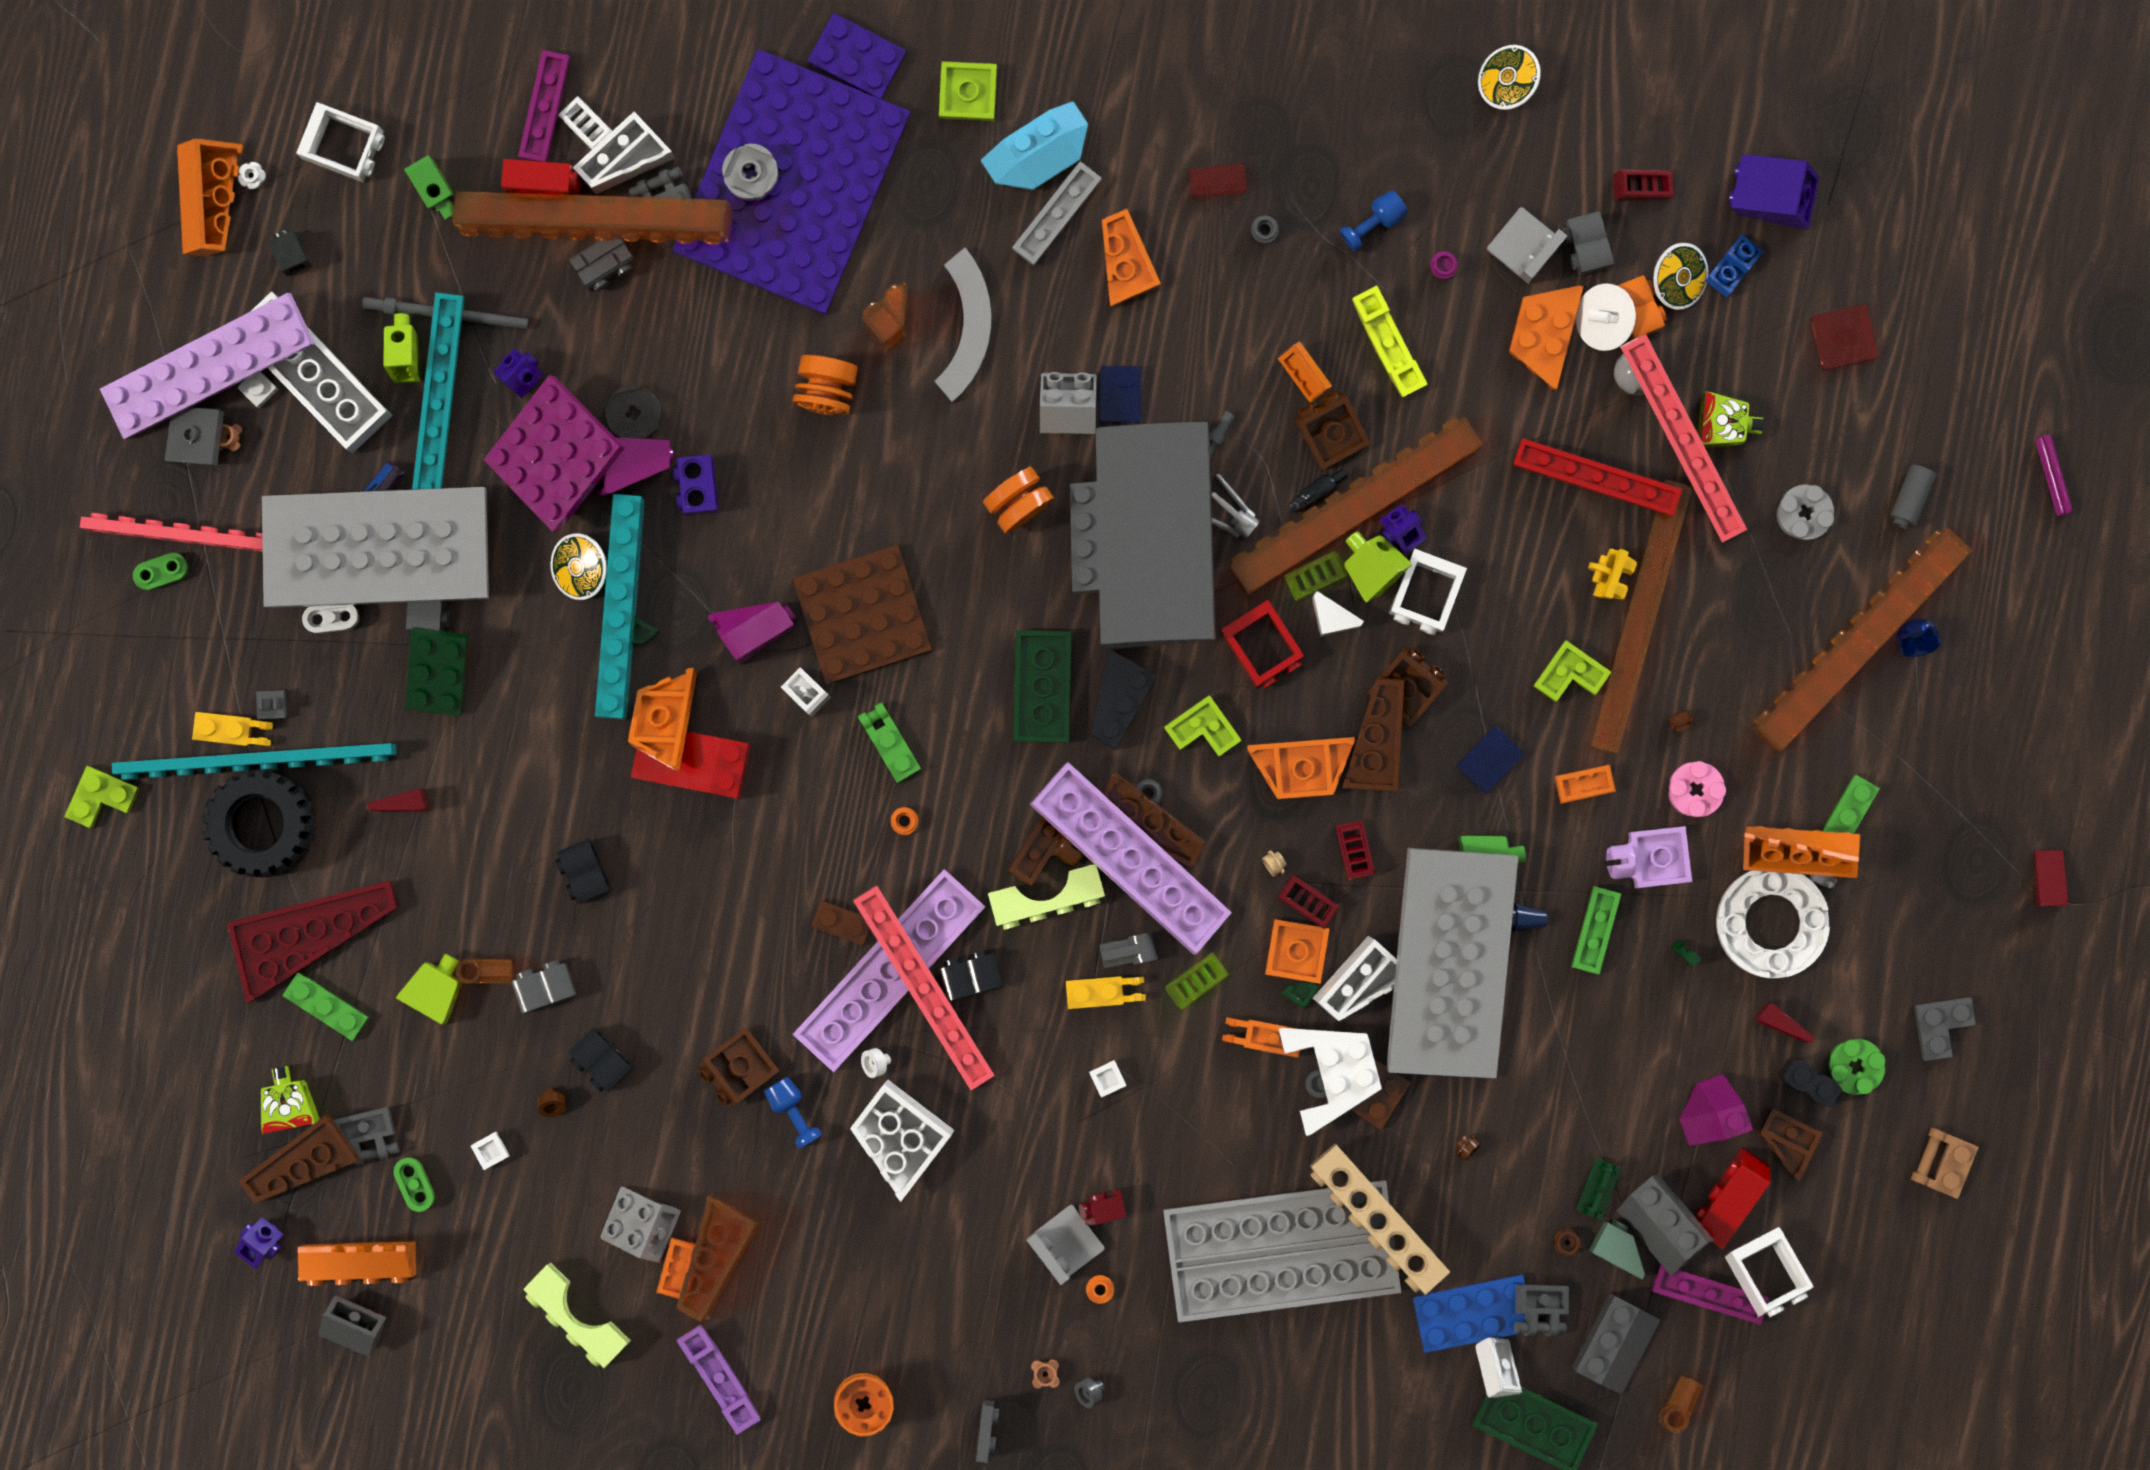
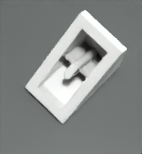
(1333, 617)
(805, 692)

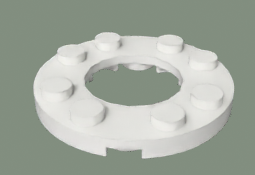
(1765, 962)

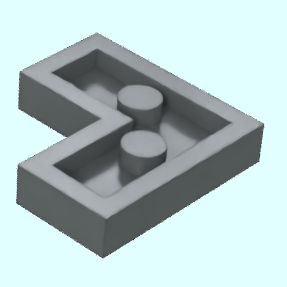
(1935, 1020)

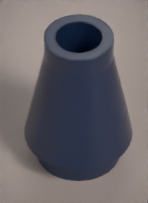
(1527, 918)

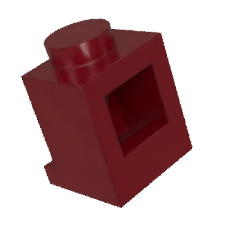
(1102, 1208)

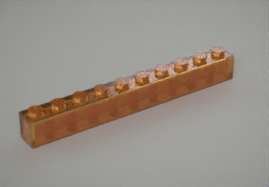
(592, 217)
(1355, 506)
(1861, 640)

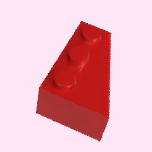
(1734, 1196)

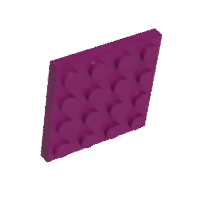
(554, 454)

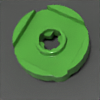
(1872, 1063)

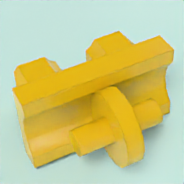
(1608, 574)

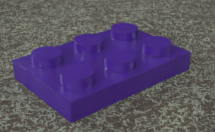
(857, 56)

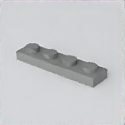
(1057, 213)

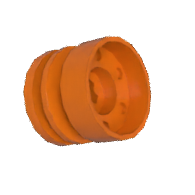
(825, 383)
(868, 1420)

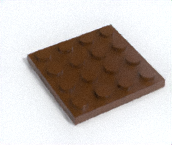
(862, 614)

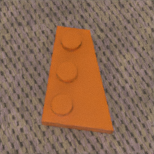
(1126, 259)

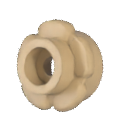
(1274, 863)

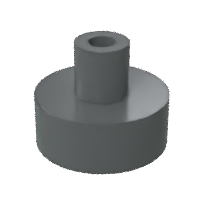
(1089, 1392)

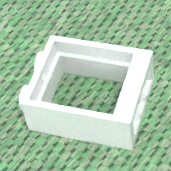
(315, 132)
(1439, 566)
(1790, 1262)

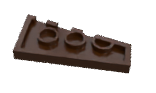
(1378, 746)
(1156, 822)
(305, 1158)

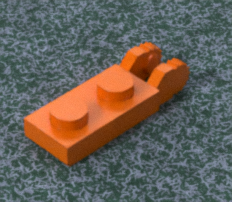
(1259, 1036)

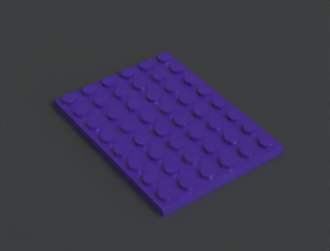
(830, 164)

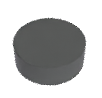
(1315, 1085)

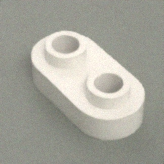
(331, 618)

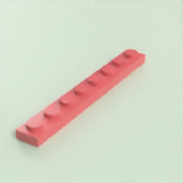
(1683, 437)
(179, 532)
(923, 987)

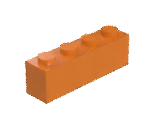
(206, 193)
(1801, 852)
(356, 1261)

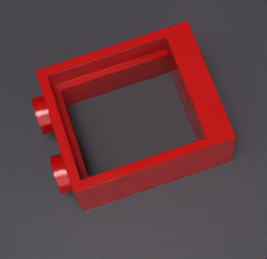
(540, 178)
(1247, 620)

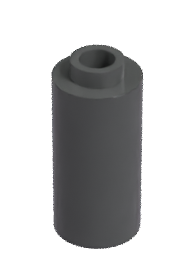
(1912, 496)

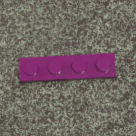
(544, 106)
(1706, 1294)

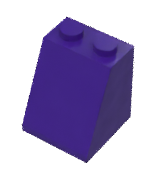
(1775, 190)

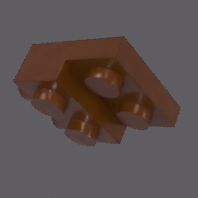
(1331, 429)
(1420, 685)
(737, 1068)
(1381, 1105)

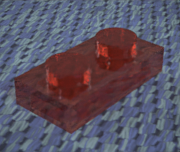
(1217, 180)

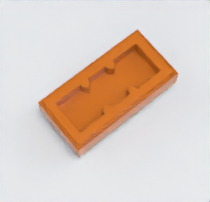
(1304, 372)
(1585, 784)
(675, 1267)

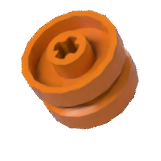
(1016, 497)

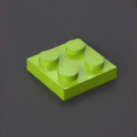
(967, 91)

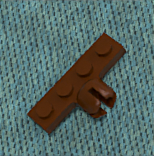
(1038, 848)

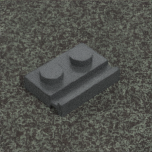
(986, 1443)

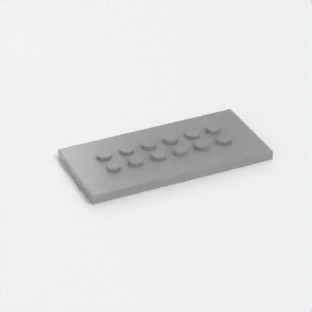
(375, 547)
(1452, 963)
(1274, 1254)

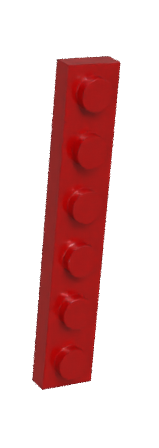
(1597, 477)

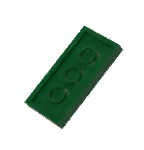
(1042, 686)
(1537, 1427)

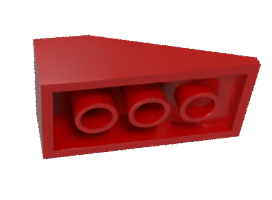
(706, 766)

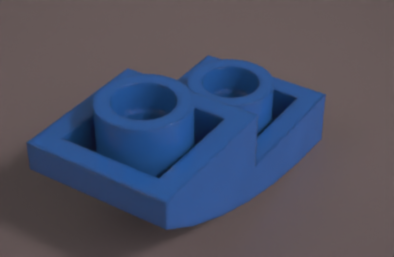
(1734, 265)

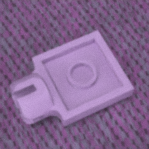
(1652, 858)

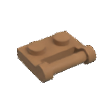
(1952, 1167)

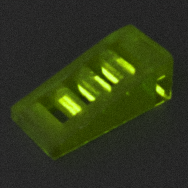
(1337, 565)
(1176, 993)

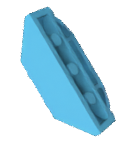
(1039, 149)

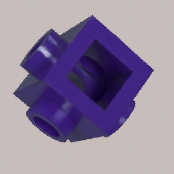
(519, 372)
(1403, 528)
(258, 1242)

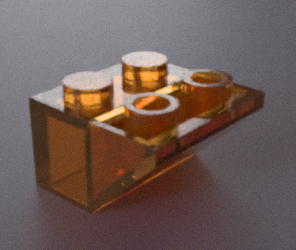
(889, 318)

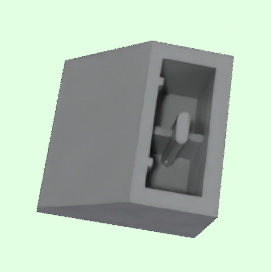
(1068, 403)

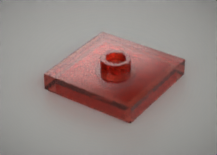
(1844, 337)

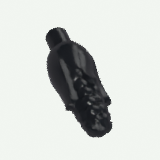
(1317, 491)

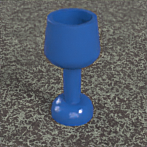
(1387, 210)
(783, 1097)

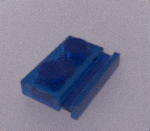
(1120, 394)
(1490, 759)

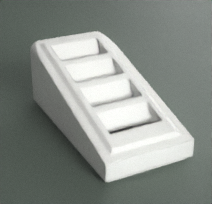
(598, 135)

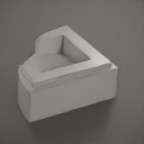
(1825, 881)

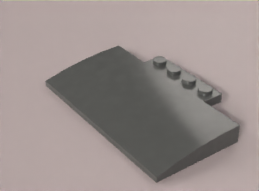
(1147, 535)

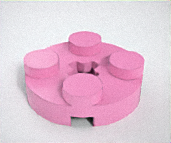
(1712, 789)

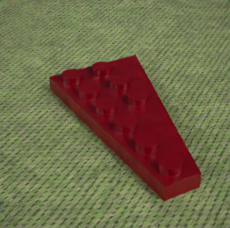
(288, 939)

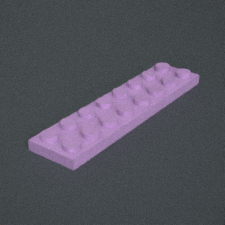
(207, 366)
(1130, 858)
(874, 983)

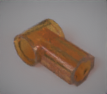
(488, 971)
(1681, 1400)

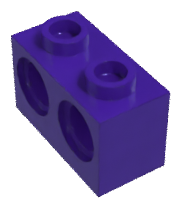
(703, 484)

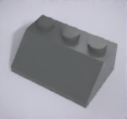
(1664, 1224)
(1615, 1344)

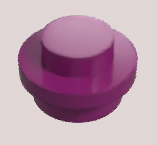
(1443, 265)

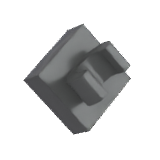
(271, 705)

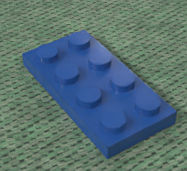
(1467, 1313)

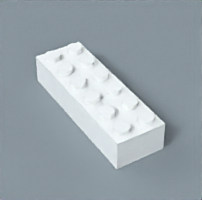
(331, 392)

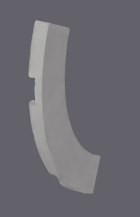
(975, 326)

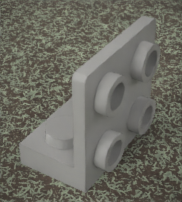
(1525, 244)
(640, 1225)
(1065, 1243)

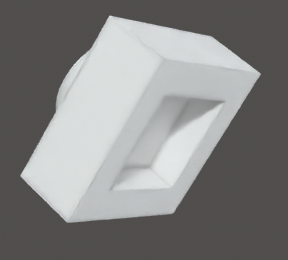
(257, 389)
(1107, 1078)
(490, 1150)

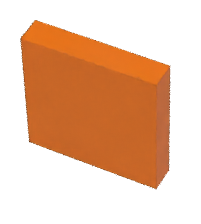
(1297, 951)

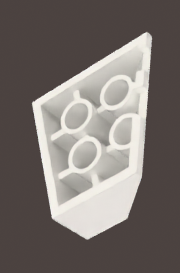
(900, 1136)

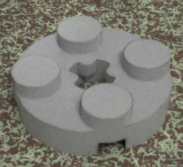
(744, 157)
(1821, 516)

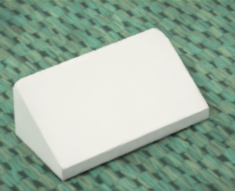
(1498, 1367)

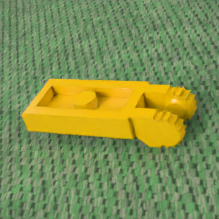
(228, 729)
(1101, 992)

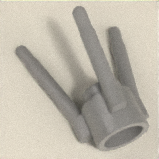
(1243, 521)

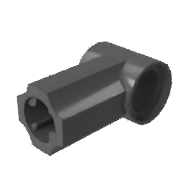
(1134, 949)

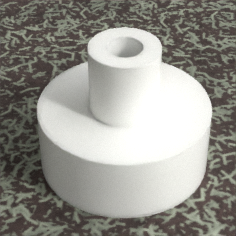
(874, 1062)

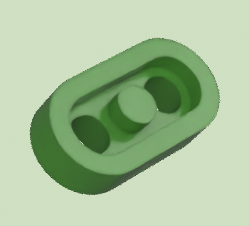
(160, 571)
(412, 1185)

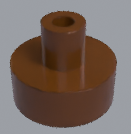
(551, 1103)

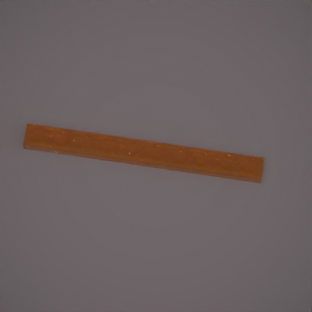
(1639, 625)

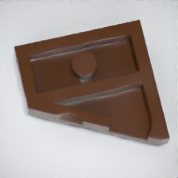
(1790, 1141)

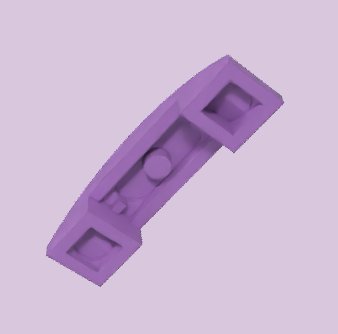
(719, 1378)

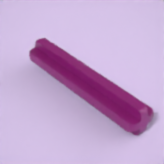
(2053, 475)

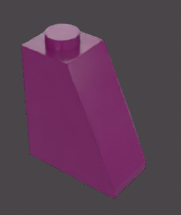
(636, 462)
(752, 628)
(1714, 1112)

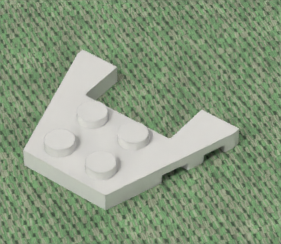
(1345, 1068)

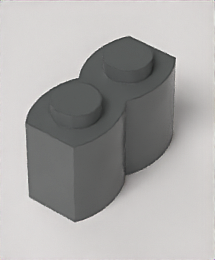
(1588, 244)
(543, 987)

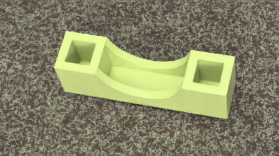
(1081, 887)
(550, 1292)

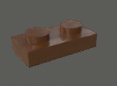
(841, 923)

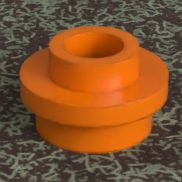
(904, 811)
(1106, 1282)

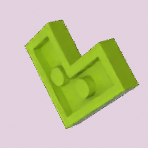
(1569, 665)
(1207, 720)
(94, 790)

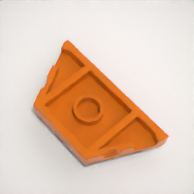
(1545, 332)
(663, 717)
(1302, 766)

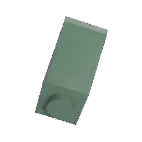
(1618, 1248)

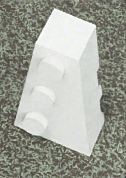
(623, 155)
(1359, 980)

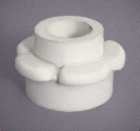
(256, 180)

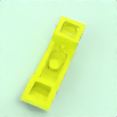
(1388, 341)

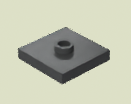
(195, 437)

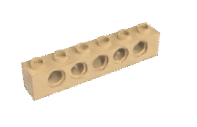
(1432, 1269)

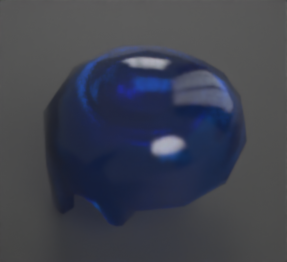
(1918, 638)

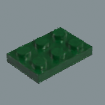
(436, 671)

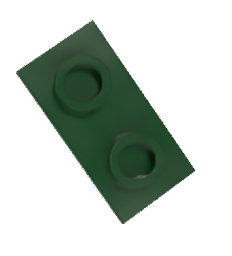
(1598, 1189)

